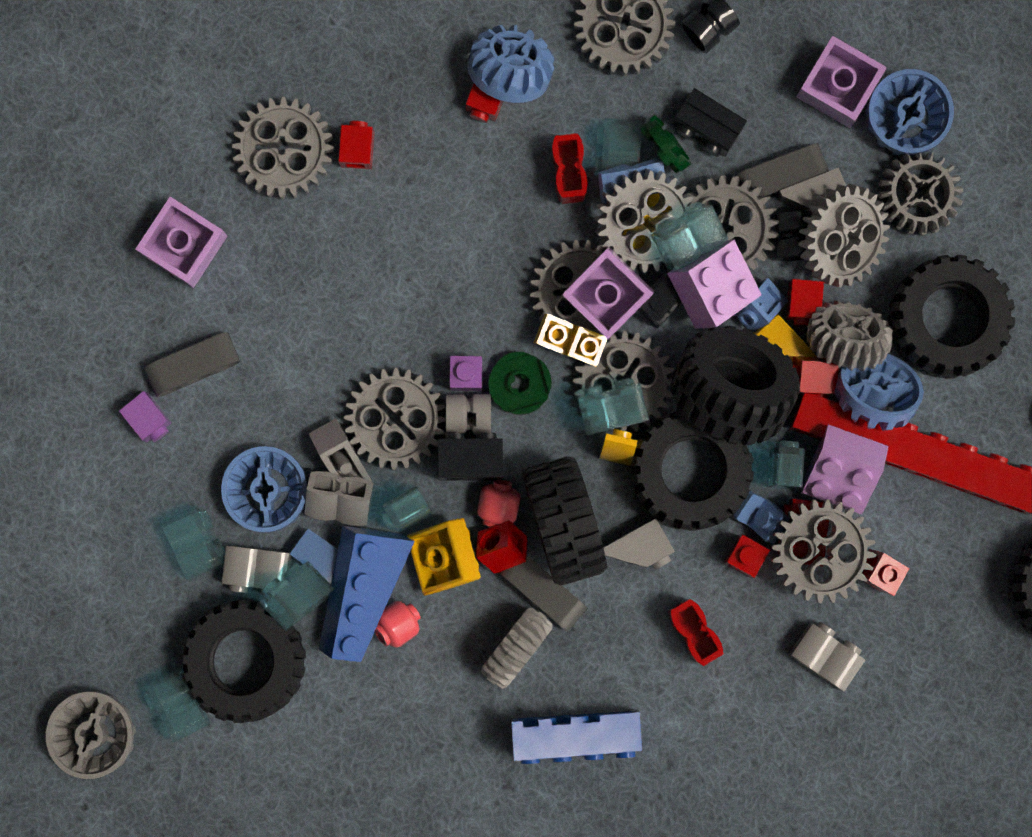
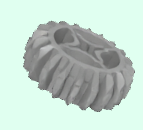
(941, 175)
(849, 335)
(516, 648)

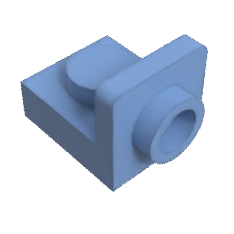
(764, 308)
(761, 516)

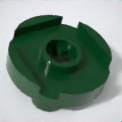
(668, 146)
(529, 368)

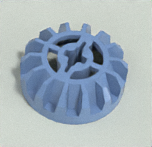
(507, 75)
(926, 91)
(873, 390)
(262, 460)

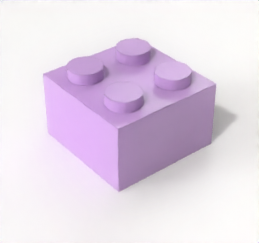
(841, 82)
(181, 242)
(715, 285)
(608, 293)
(845, 469)

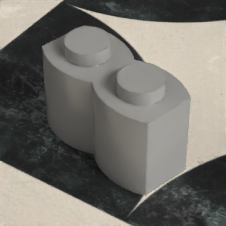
(338, 498)
(253, 568)
(827, 656)

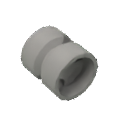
(457, 413)

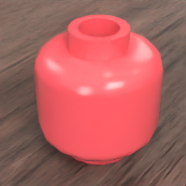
(498, 503)
(397, 624)

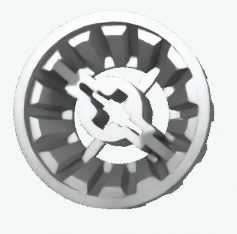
(80, 761)

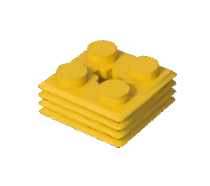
(444, 556)

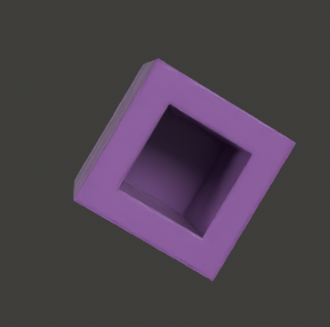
(466, 373)
(146, 418)

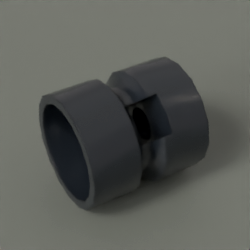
(706, 26)
(788, 228)

